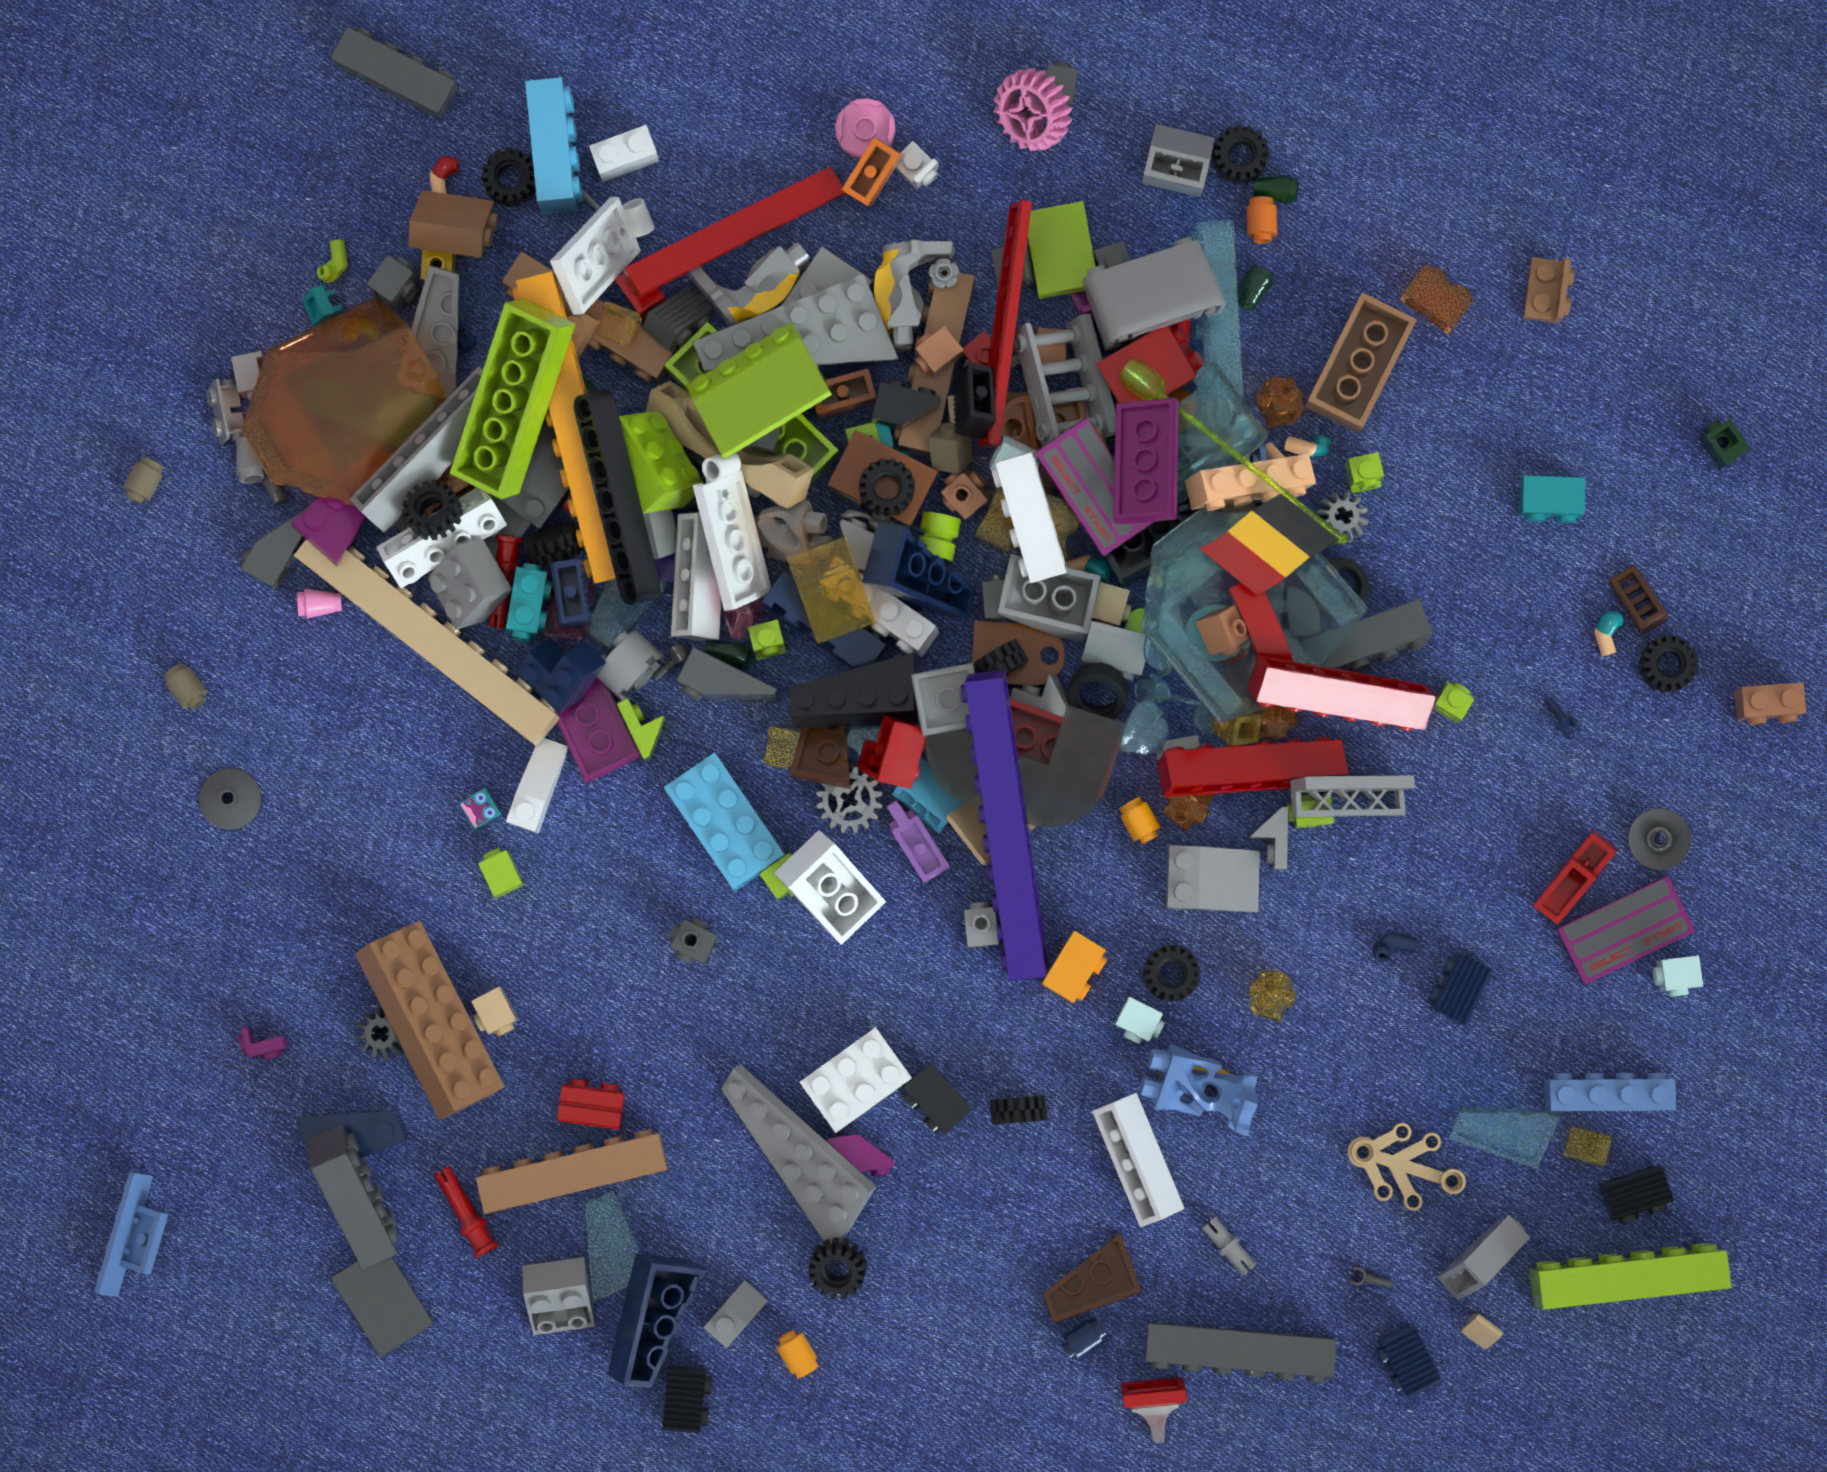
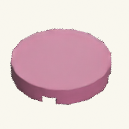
(860, 123)

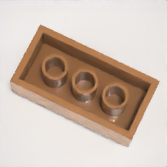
(1360, 363)

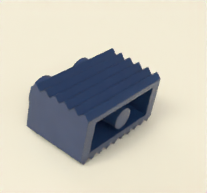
(571, 593)
(1460, 988)
(1408, 1360)

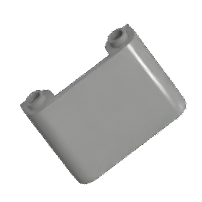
(1152, 292)

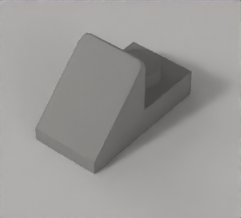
(1053, 699)
(1276, 830)
(735, 1314)

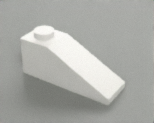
(537, 786)

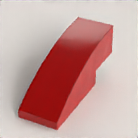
(1261, 623)
(1575, 876)

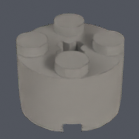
(629, 664)

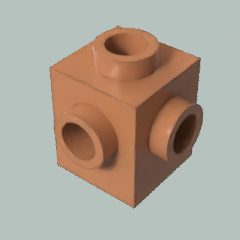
(963, 502)

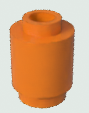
(1261, 219)

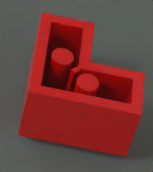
(895, 753)

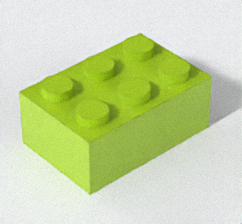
(658, 462)

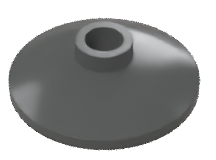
(244, 805)
(1648, 850)

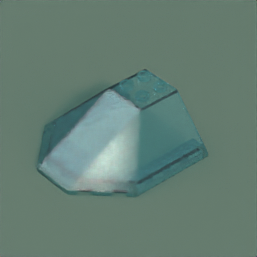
(1186, 584)

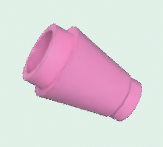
(317, 603)

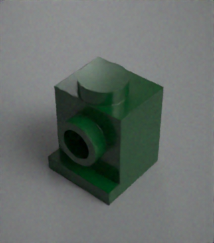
(1735, 442)

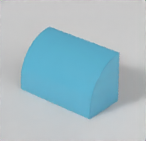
(928, 799)

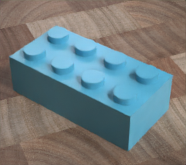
(552, 148)
(724, 821)

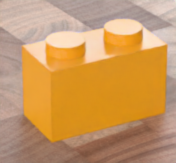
(1074, 967)

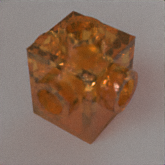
(1280, 401)
(1276, 722)
(1188, 809)

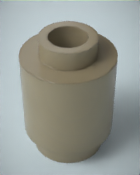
(143, 480)
(185, 686)

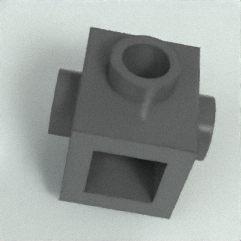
(703, 946)

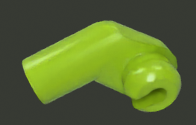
(336, 265)

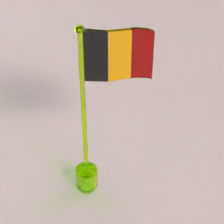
(1270, 538)

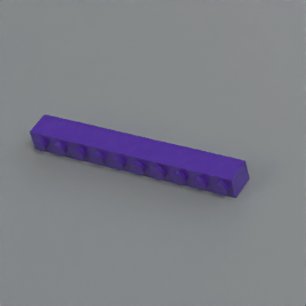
(1006, 825)

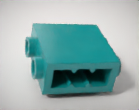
(526, 603)

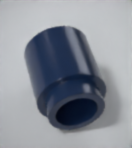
(1084, 1339)

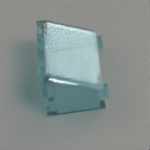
(1226, 414)

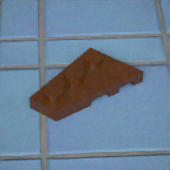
(822, 757)
(1094, 1283)

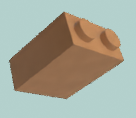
(452, 224)

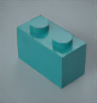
(1551, 498)

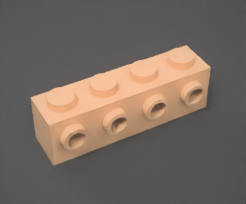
(1240, 485)

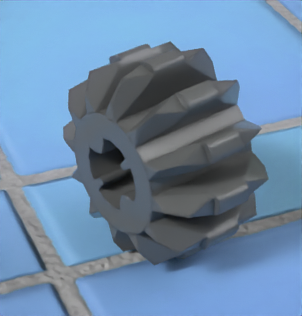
(370, 1031)

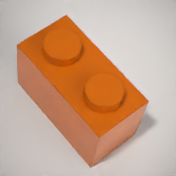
(872, 172)

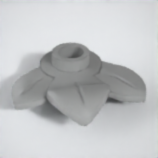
(872, 521)

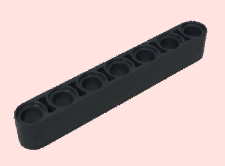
(617, 496)

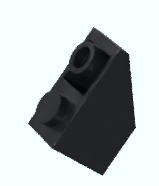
(901, 406)

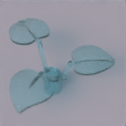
(1144, 728)

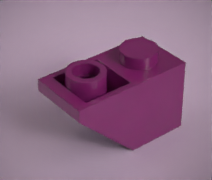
(862, 1154)

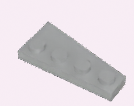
(438, 324)

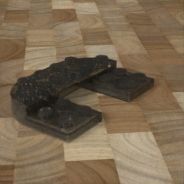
(1052, 791)

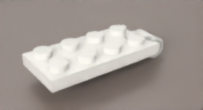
(600, 251)
(731, 532)

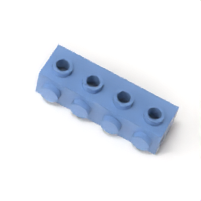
(1616, 1094)

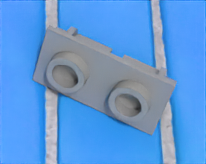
(222, 399)

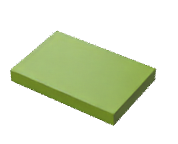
(1060, 249)

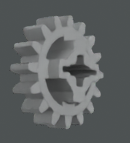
(861, 808)

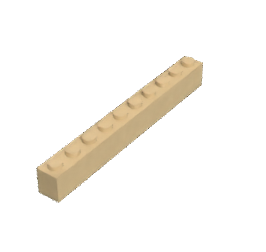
(434, 641)

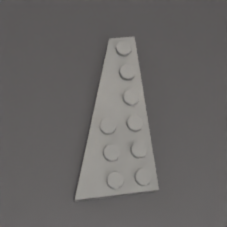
(835, 324)
(813, 1171)

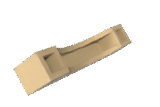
(777, 477)

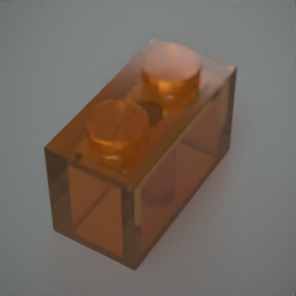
(1437, 298)

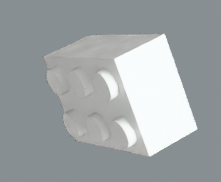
(830, 887)
(855, 1080)

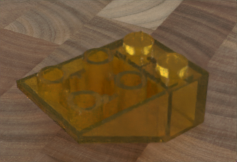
(830, 589)

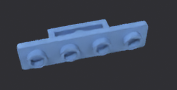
(133, 1237)

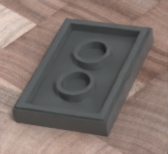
(383, 1303)

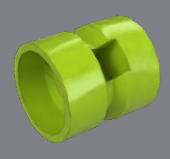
(938, 534)

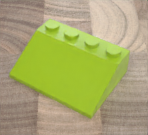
(758, 390)

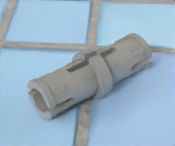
(1228, 1246)

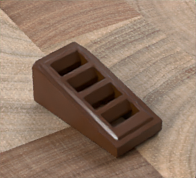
(1651, 622)

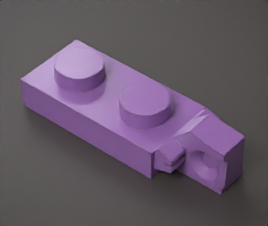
(916, 843)

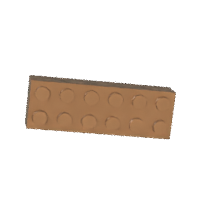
(429, 1020)

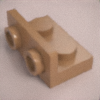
(1548, 290)

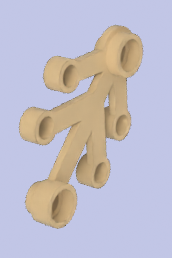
(1400, 1164)

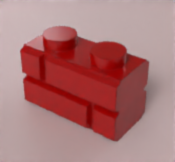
(591, 1105)

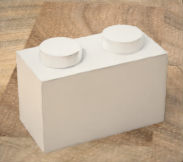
(624, 153)

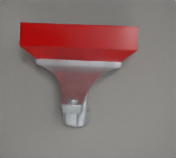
(1154, 1401)

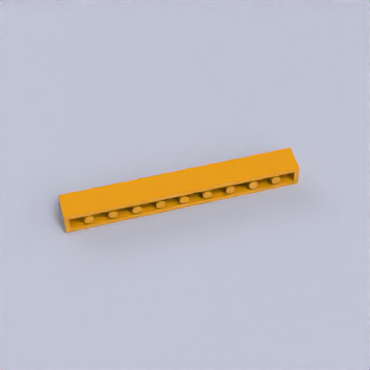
(545, 292)

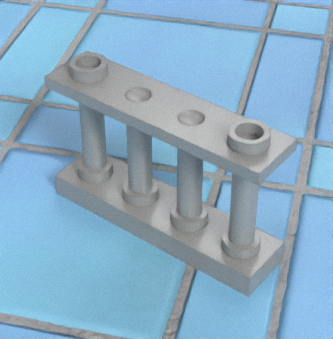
(1094, 390)

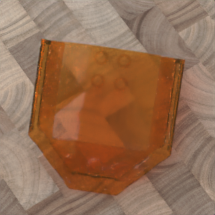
(340, 401)

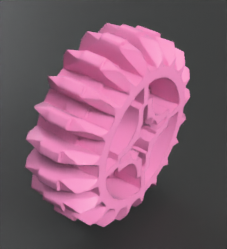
(1038, 100)

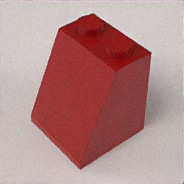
(1161, 349)

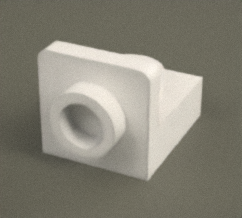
(917, 166)

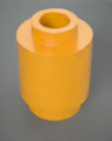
(1139, 820)
(797, 1353)

